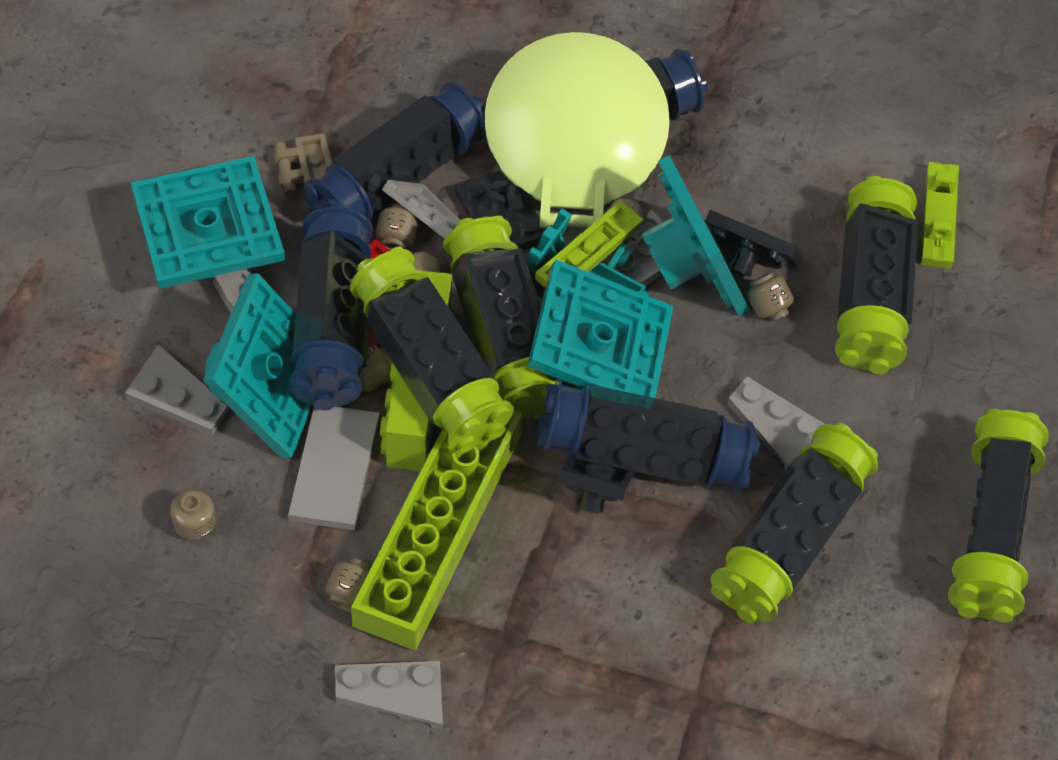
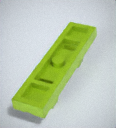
(940, 215)
(596, 241)

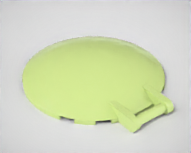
(576, 123)

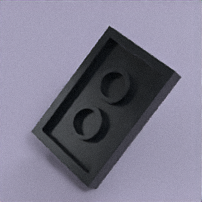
(498, 196)
(751, 244)
(596, 483)

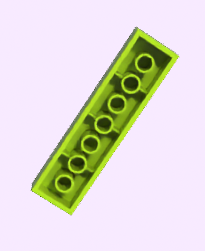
(431, 537)

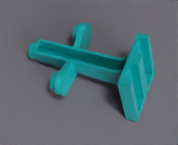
(553, 242)

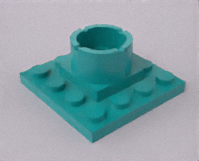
(207, 222)
(685, 245)
(599, 333)
(253, 367)

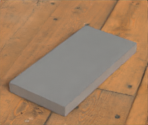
(334, 467)

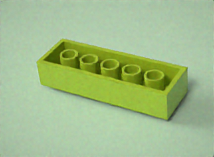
(406, 426)

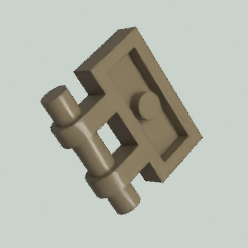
(312, 156)

